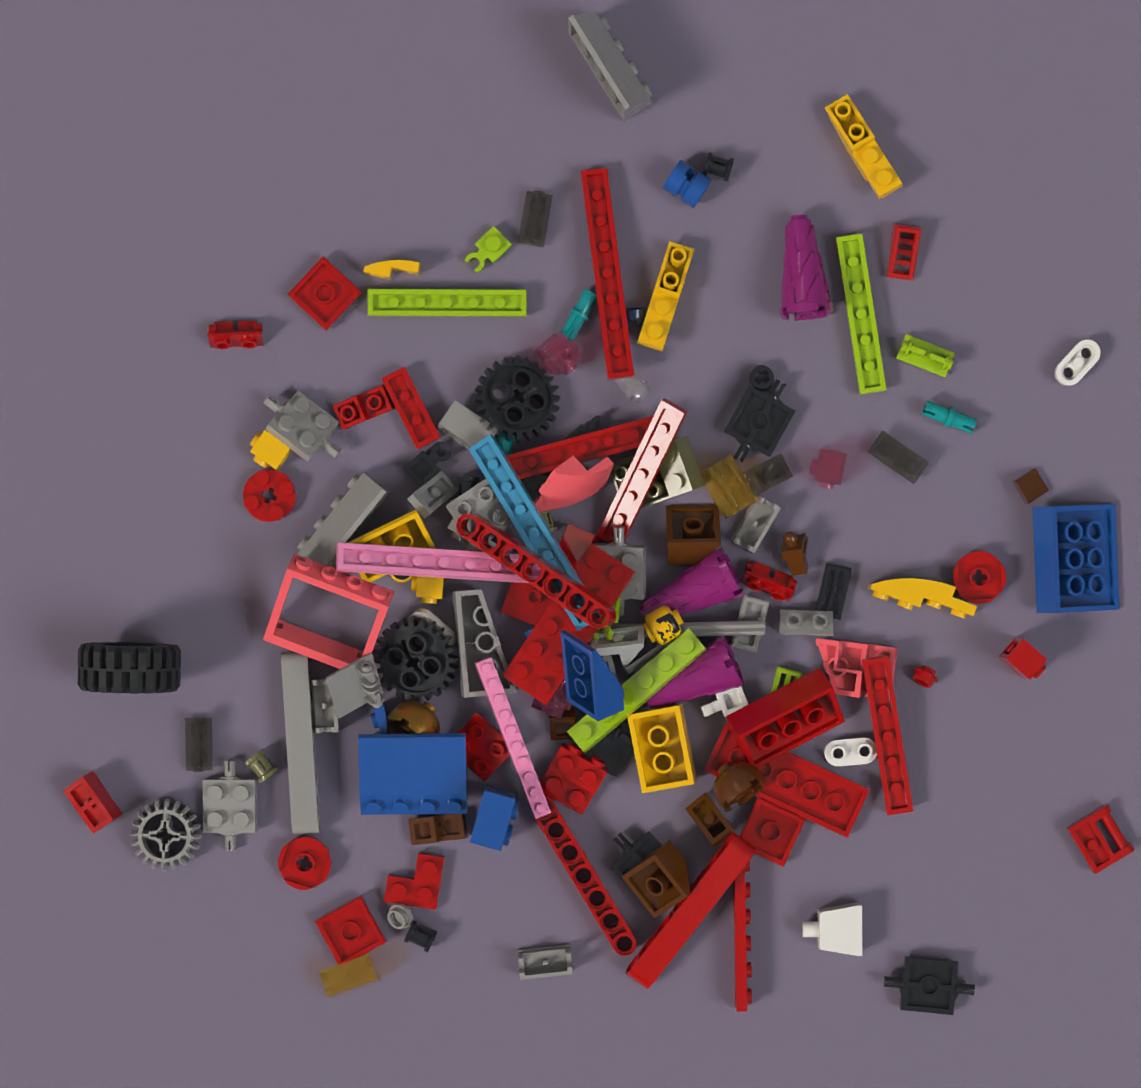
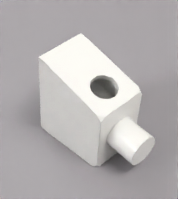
(837, 929)

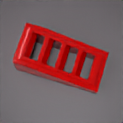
(914, 242)

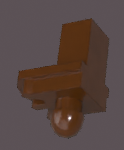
(794, 551)

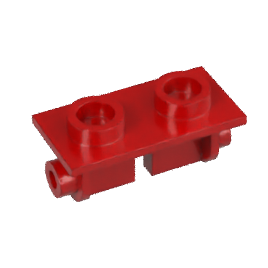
(247, 336)
(757, 578)

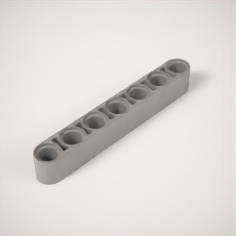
(300, 743)

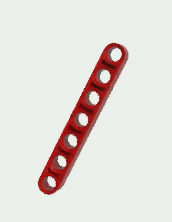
(548, 574)
(586, 887)
(691, 911)

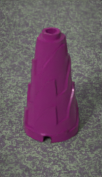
(803, 279)
(698, 587)
(707, 675)

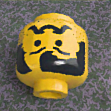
(663, 625)

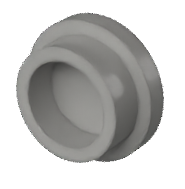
(400, 916)

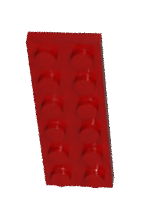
(539, 662)
(798, 786)

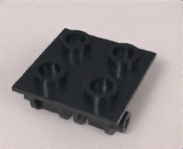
(613, 748)

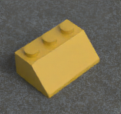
(403, 532)
(662, 748)

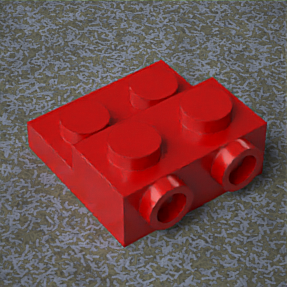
(573, 777)

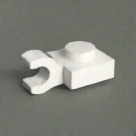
(726, 701)

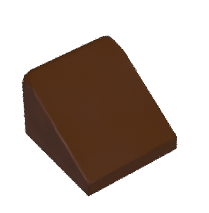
(1030, 486)
(559, 726)

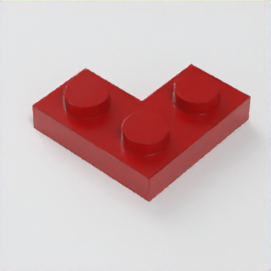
(422, 889)

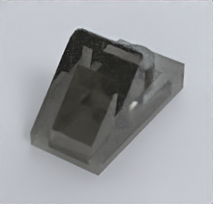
(767, 474)

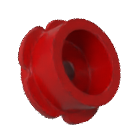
(925, 676)

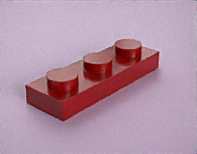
(411, 408)

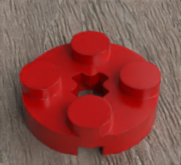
(283, 489)
(989, 566)
(292, 871)

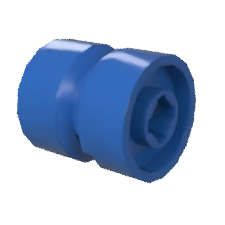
(687, 183)

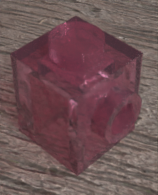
(828, 468)

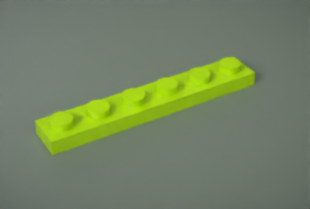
(447, 303)
(860, 314)
(641, 688)

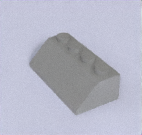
(344, 521)

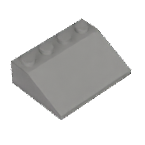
(609, 64)

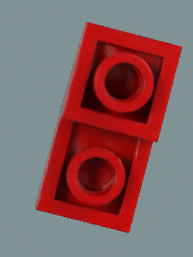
(363, 407)

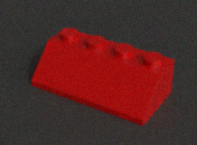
(786, 718)

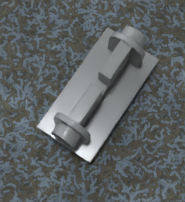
(806, 622)

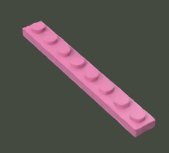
(425, 563)

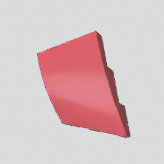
(572, 484)
(844, 663)

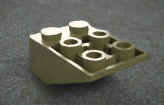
(676, 476)

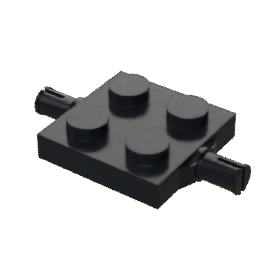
(759, 421)
(633, 852)
(929, 985)

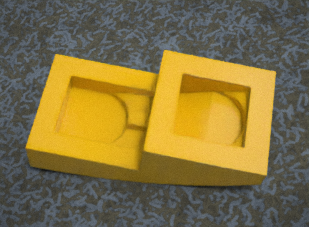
(385, 268)

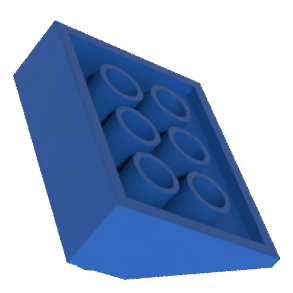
(1075, 558)
(413, 773)

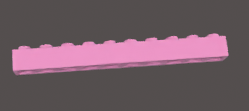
(512, 737)

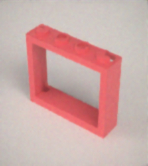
(340, 583)

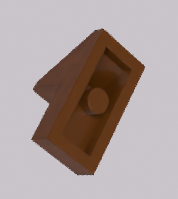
(710, 819)

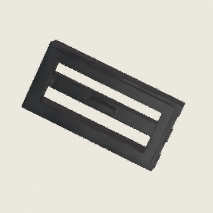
(828, 567)

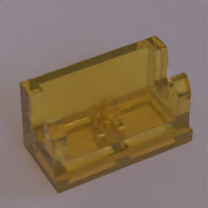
(728, 487)
(349, 976)

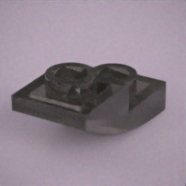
(898, 457)

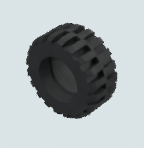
(129, 667)

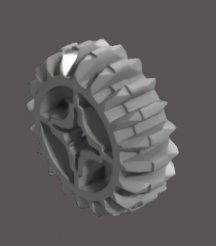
(166, 822)

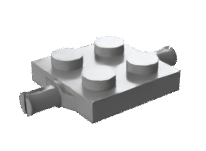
(302, 426)
(633, 557)
(230, 806)

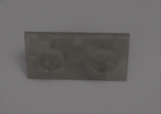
(535, 218)
(198, 744)

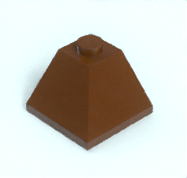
(691, 533)
(660, 879)

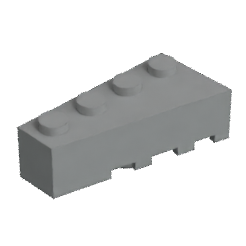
(476, 641)

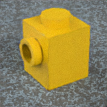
(269, 450)
(428, 588)

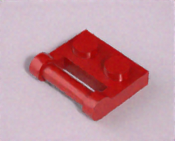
(1093, 844)

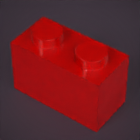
(1023, 659)

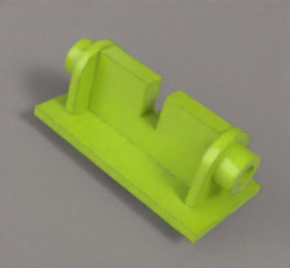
(925, 355)

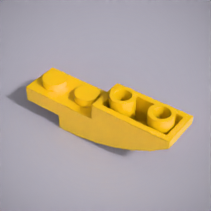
(862, 147)
(665, 296)
(912, 591)

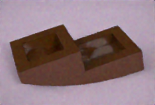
(437, 828)

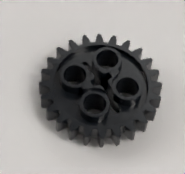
(529, 418)
(435, 648)

